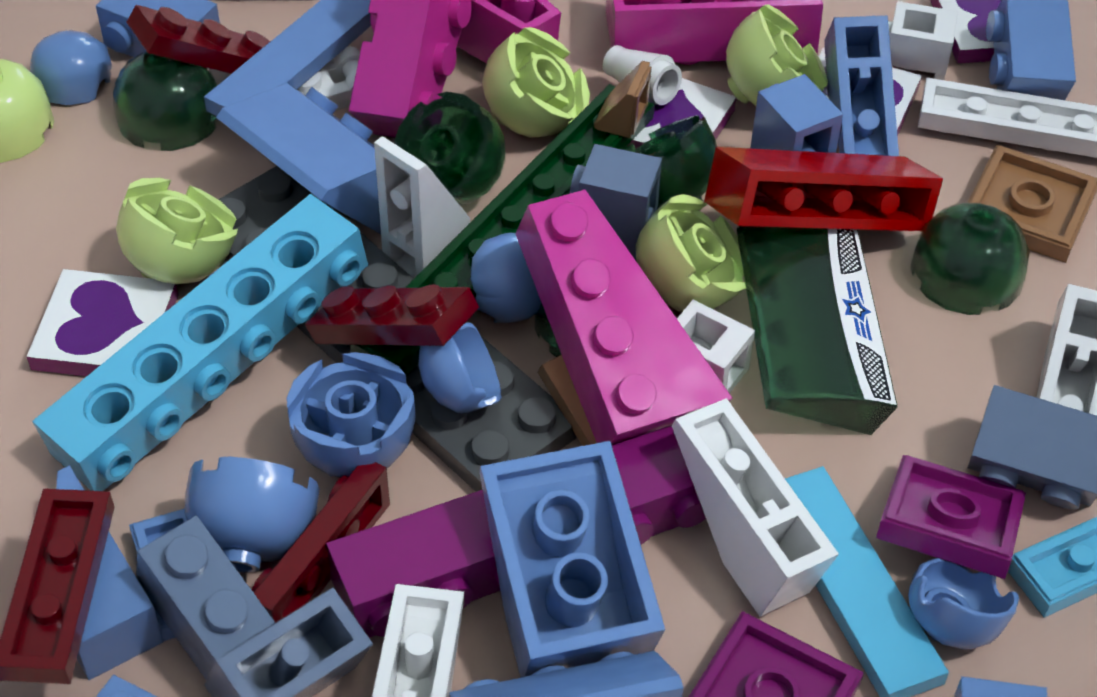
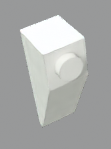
(414, 208)
(1071, 352)
(752, 511)
(420, 643)

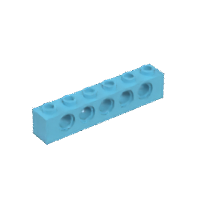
(201, 344)

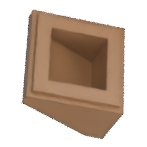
(626, 103)

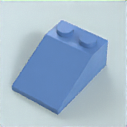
(569, 559)

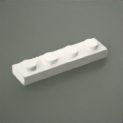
(1009, 117)

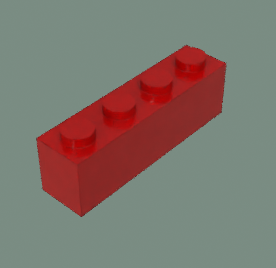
(821, 190)

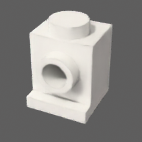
(922, 38)
(720, 340)

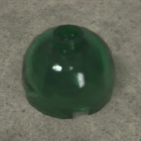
(163, 102)
(457, 143)
(686, 156)
(971, 258)

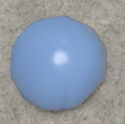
(71, 66)
(503, 280)
(460, 372)
(959, 605)

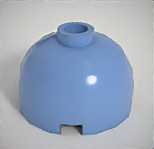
(351, 413)
(250, 508)

